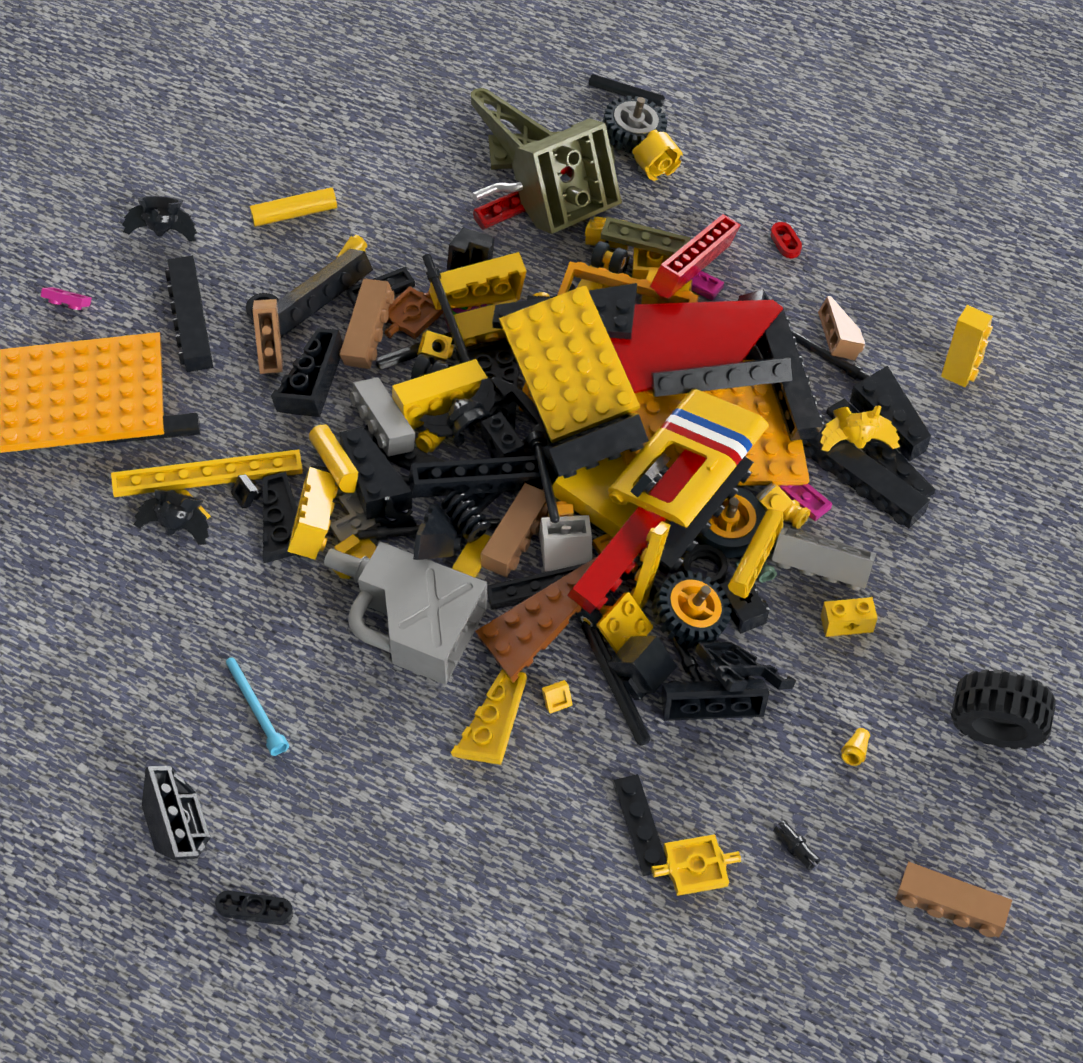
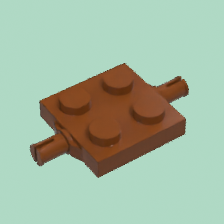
(411, 313)

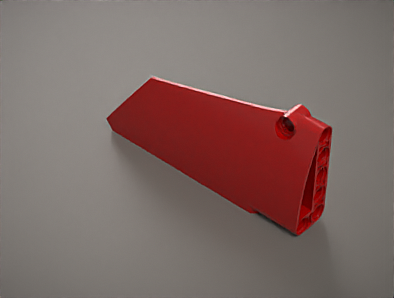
(691, 336)

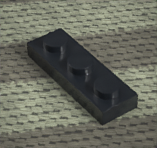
(398, 280)
(651, 476)

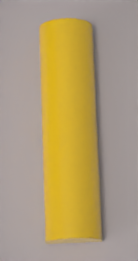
(293, 207)
(334, 458)
(756, 553)

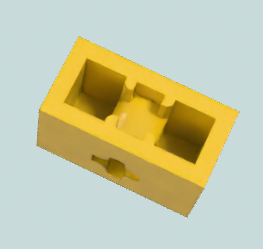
(848, 617)

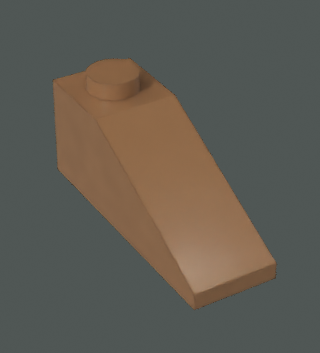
(840, 331)

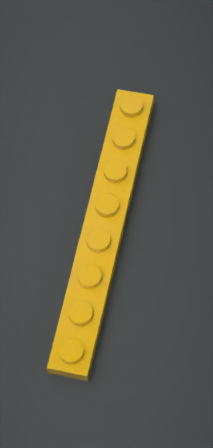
(205, 473)

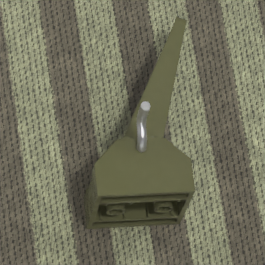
(543, 157)

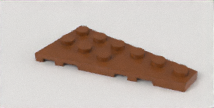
(531, 625)

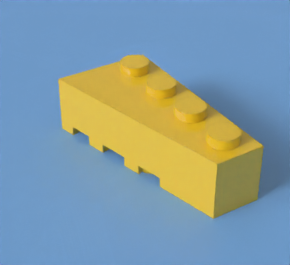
(967, 346)
(435, 391)

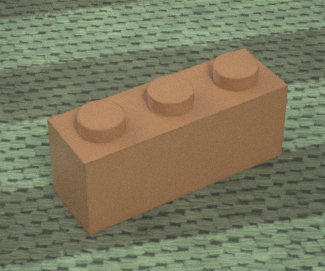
(268, 336)

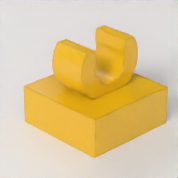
(557, 696)

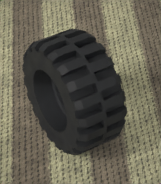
(1003, 709)

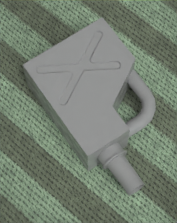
(426, 604)

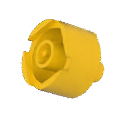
(657, 155)

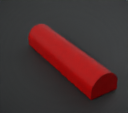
(498, 210)

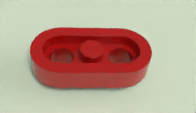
(789, 243)

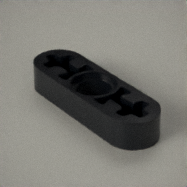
(248, 898)

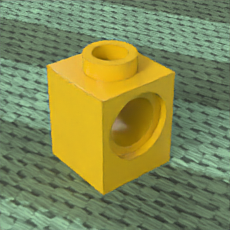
(426, 345)

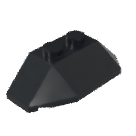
(173, 814)

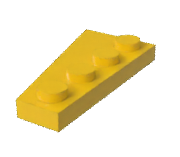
(493, 721)

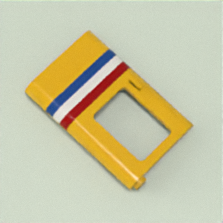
(704, 427)

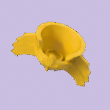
(858, 429)

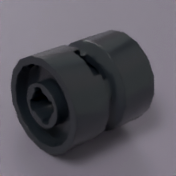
(426, 364)

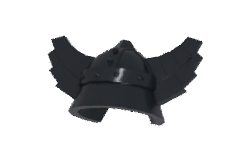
(160, 216)
(463, 414)
(174, 513)

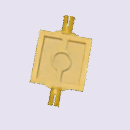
(696, 864)

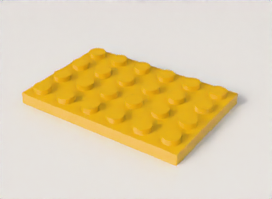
(569, 363)

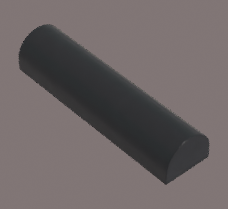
(174, 426)

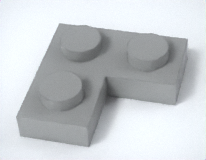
(353, 521)

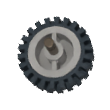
(632, 120)

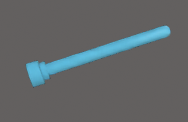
(275, 741)

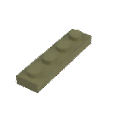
(642, 237)

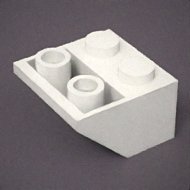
(565, 542)

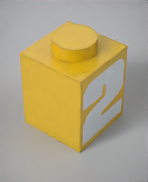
(774, 498)

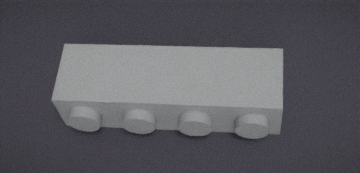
(382, 416)

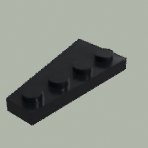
(278, 517)

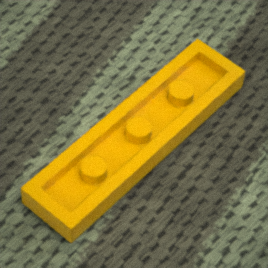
(650, 558)

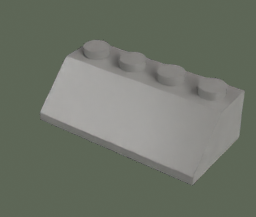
(823, 557)

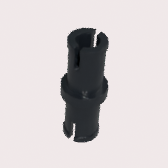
(796, 845)

